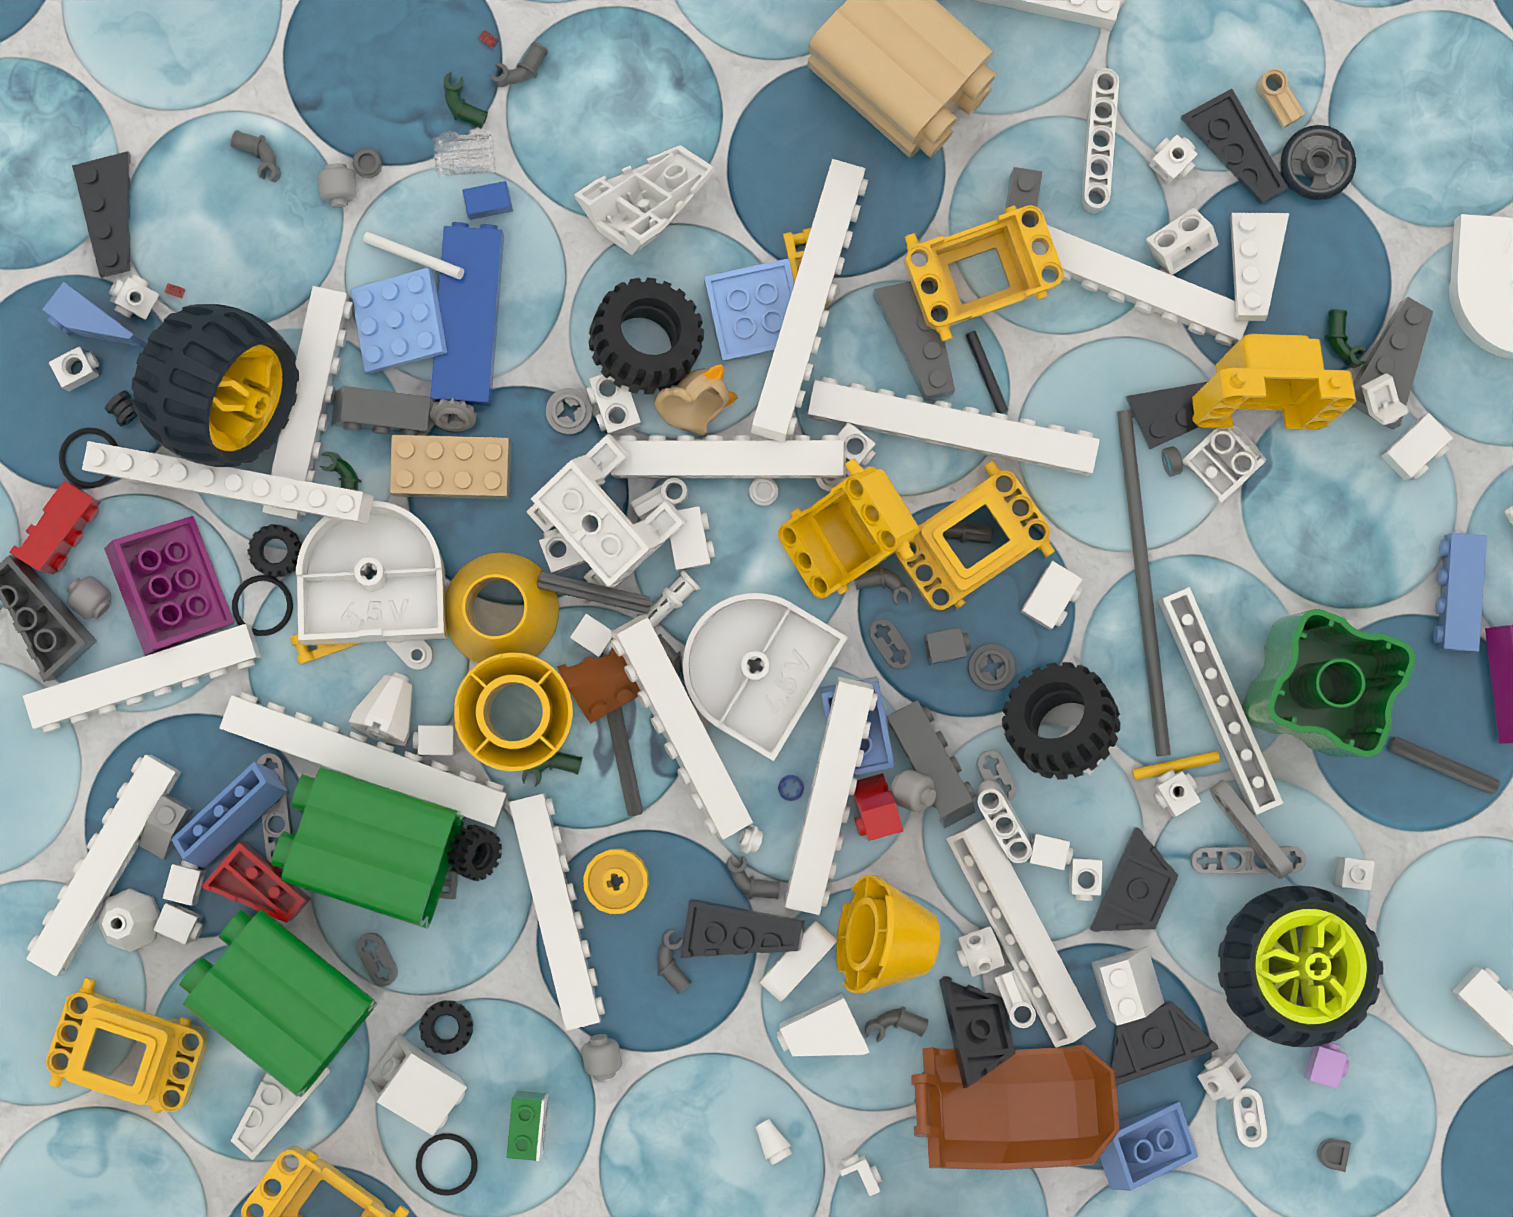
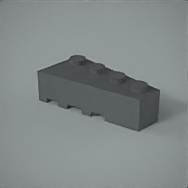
(918, 343)
(1396, 353)
(42, 619)
(928, 756)

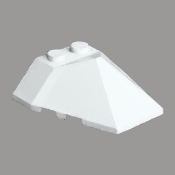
(644, 200)

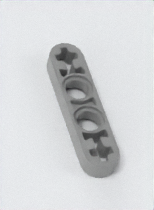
(280, 809)
(1251, 829)
(1247, 863)

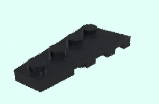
(1234, 141)
(106, 208)
(1164, 413)
(731, 930)

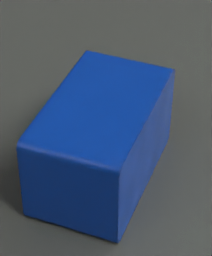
(487, 200)

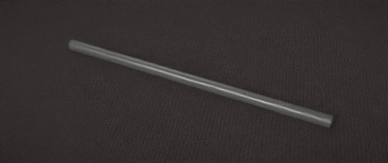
(1143, 582)

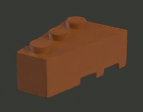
(599, 685)

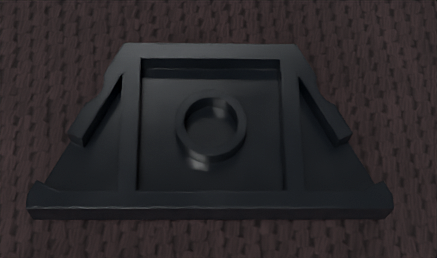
(1136, 888)
(977, 1029)
(1157, 1043)

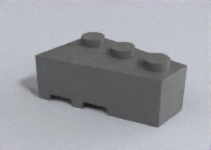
(380, 411)

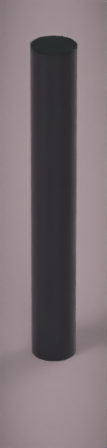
(986, 372)

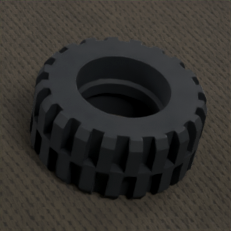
(656, 303)
(1080, 747)

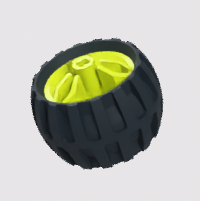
(1340, 966)

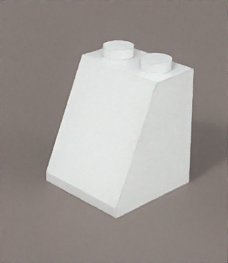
(1128, 985)
(823, 1031)
(415, 1085)

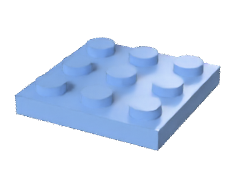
(749, 307)
(399, 320)

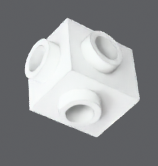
(1174, 158)
(143, 297)
(1186, 795)
(980, 952)
(1224, 1076)

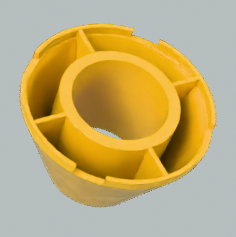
(539, 615)
(474, 705)
(884, 937)

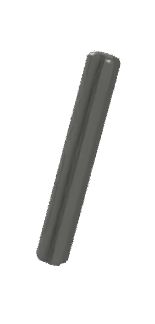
(594, 592)
(624, 762)
(1444, 765)

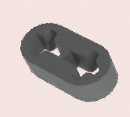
(896, 640)
(371, 963)

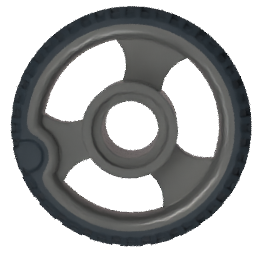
(1295, 150)

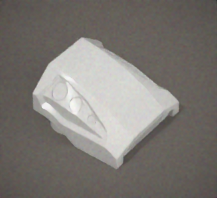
(1225, 460)

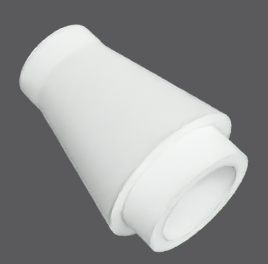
(773, 1143)

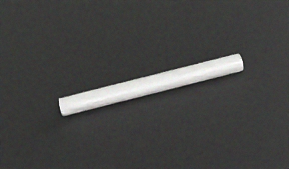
(413, 255)

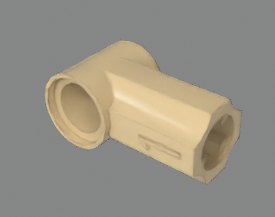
(1281, 101)

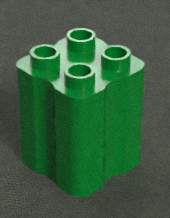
(1329, 684)
(368, 846)
(276, 1000)

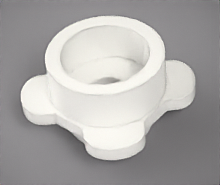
(750, 839)

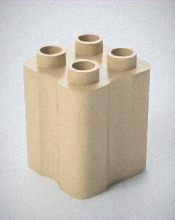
(903, 68)

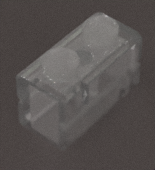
(464, 153)

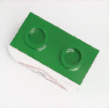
(527, 1125)

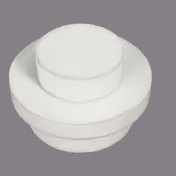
(763, 491)

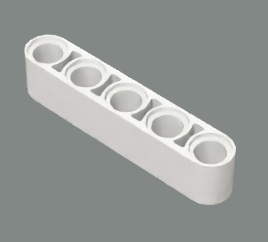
(1100, 127)

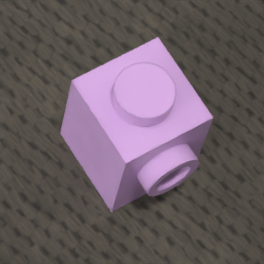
(1327, 1065)

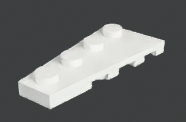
(1255, 257)
(268, 1114)

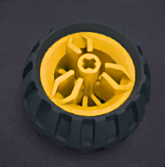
(215, 385)

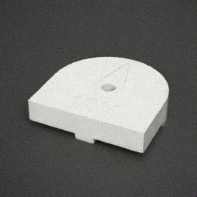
(1483, 281)
(396, 605)
(794, 659)

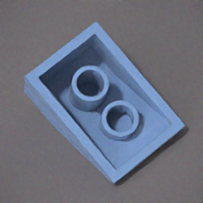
(76, 313)
(877, 746)
(1148, 1147)

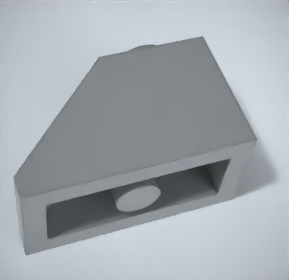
(163, 824)

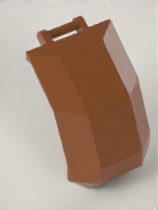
(1023, 1115)

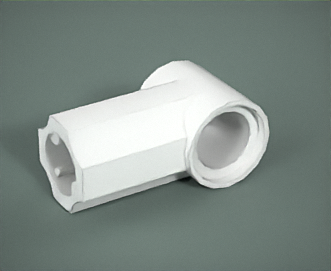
(650, 501)
(1014, 996)

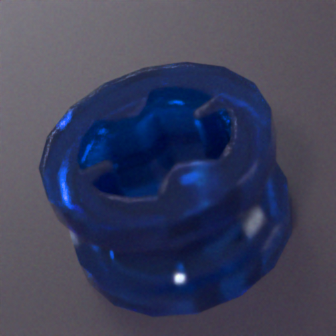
(782, 784)

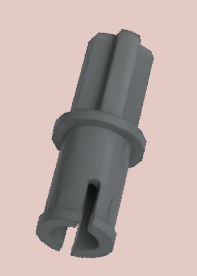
(970, 532)

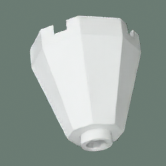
(386, 711)
(129, 920)

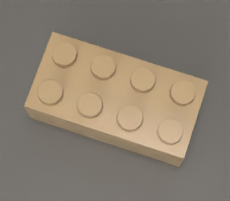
(450, 467)

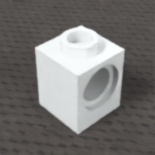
(62, 368)
(850, 433)
(593, 636)
(435, 740)
(1050, 852)
(1081, 865)
(1354, 873)
(184, 883)
(179, 923)

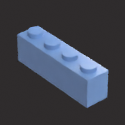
(1461, 592)
(228, 815)

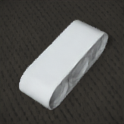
(1005, 834)
(797, 964)

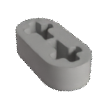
(1002, 773)

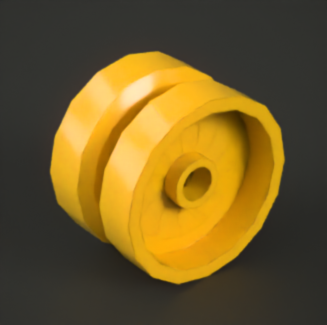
(614, 898)

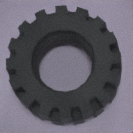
(257, 545)
(463, 850)
(428, 1032)

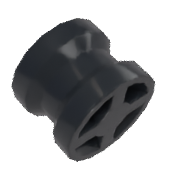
(122, 408)

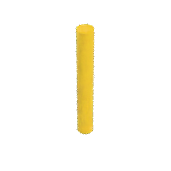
(1176, 765)

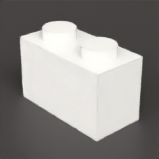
(1416, 447)
(690, 543)
(1052, 595)

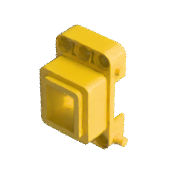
(1019, 262)
(1275, 375)
(848, 531)
(945, 567)
(158, 1070)
(300, 1182)

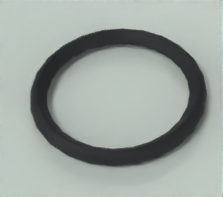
(71, 437)
(281, 585)
(445, 1192)

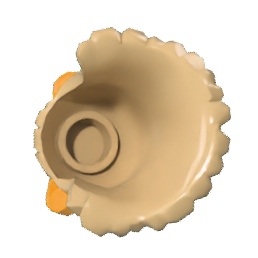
(695, 400)

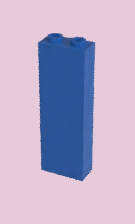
(469, 314)

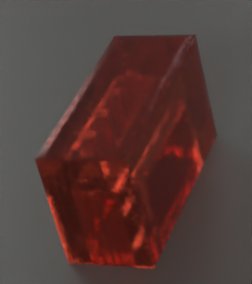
(488, 39)
(174, 290)

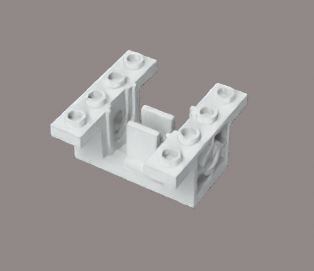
(613, 543)

